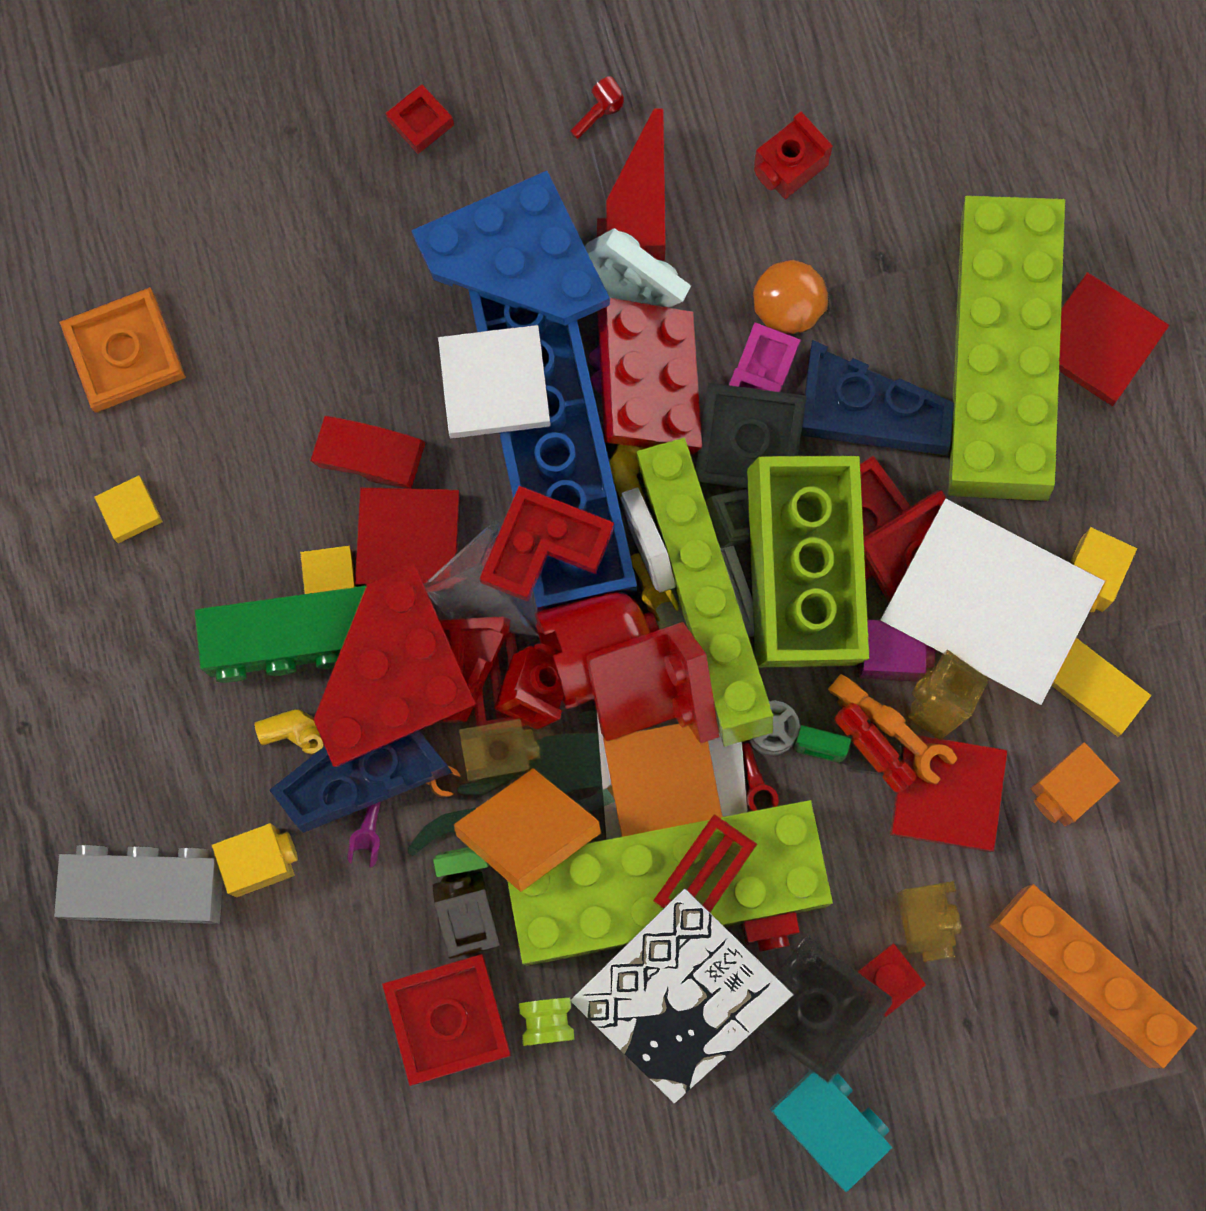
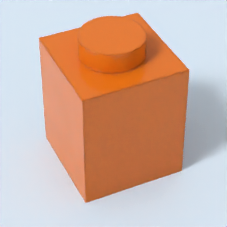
(1073, 786)

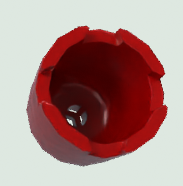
(587, 628)

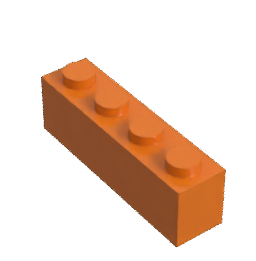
(1093, 977)

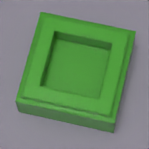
(457, 861)

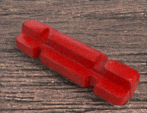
(875, 747)

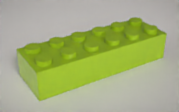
(1007, 348)
(609, 886)

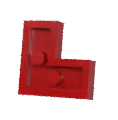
(538, 529)

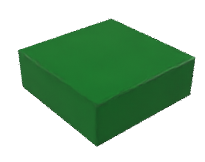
(822, 744)

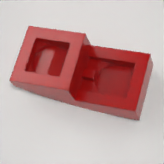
(368, 451)

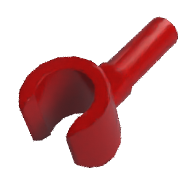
(609, 101)
(755, 779)

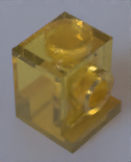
(946, 695)
(476, 745)
(929, 920)

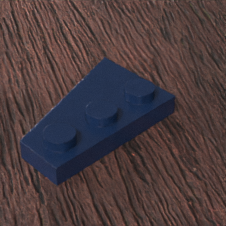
(869, 409)
(323, 793)

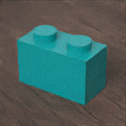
(833, 1128)

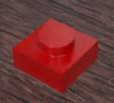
(419, 119)
(771, 931)
(893, 975)

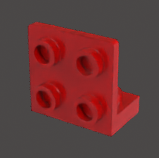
(653, 682)

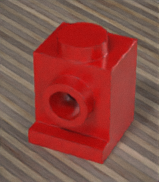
(787, 173)
(523, 692)

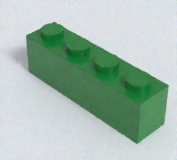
(275, 633)

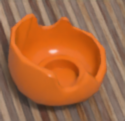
(790, 297)

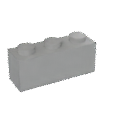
(139, 886)

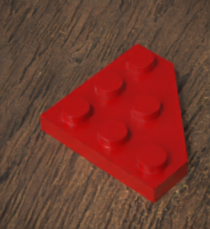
(391, 671)

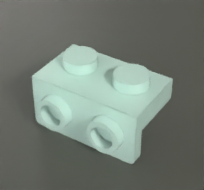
(633, 273)

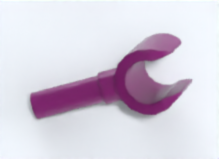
(366, 836)

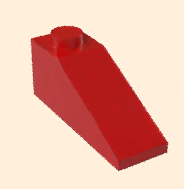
(638, 194)

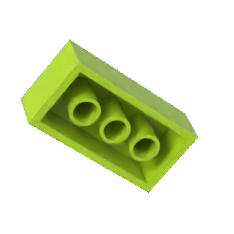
(807, 561)

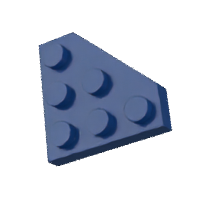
(516, 252)

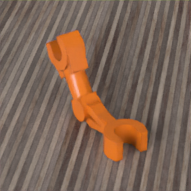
(893, 724)

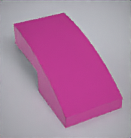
(765, 359)

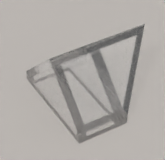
(462, 596)

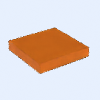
(122, 350)
(661, 779)
(527, 829)

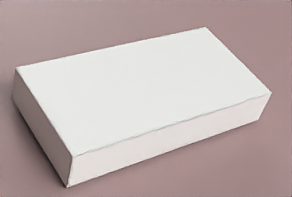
(647, 540)

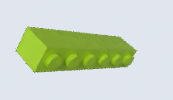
(705, 590)

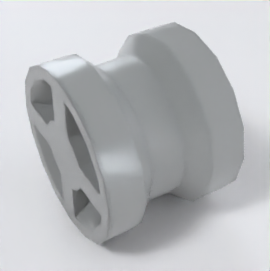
(784, 727)

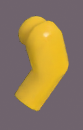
(625, 469)
(293, 725)

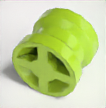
(546, 1021)

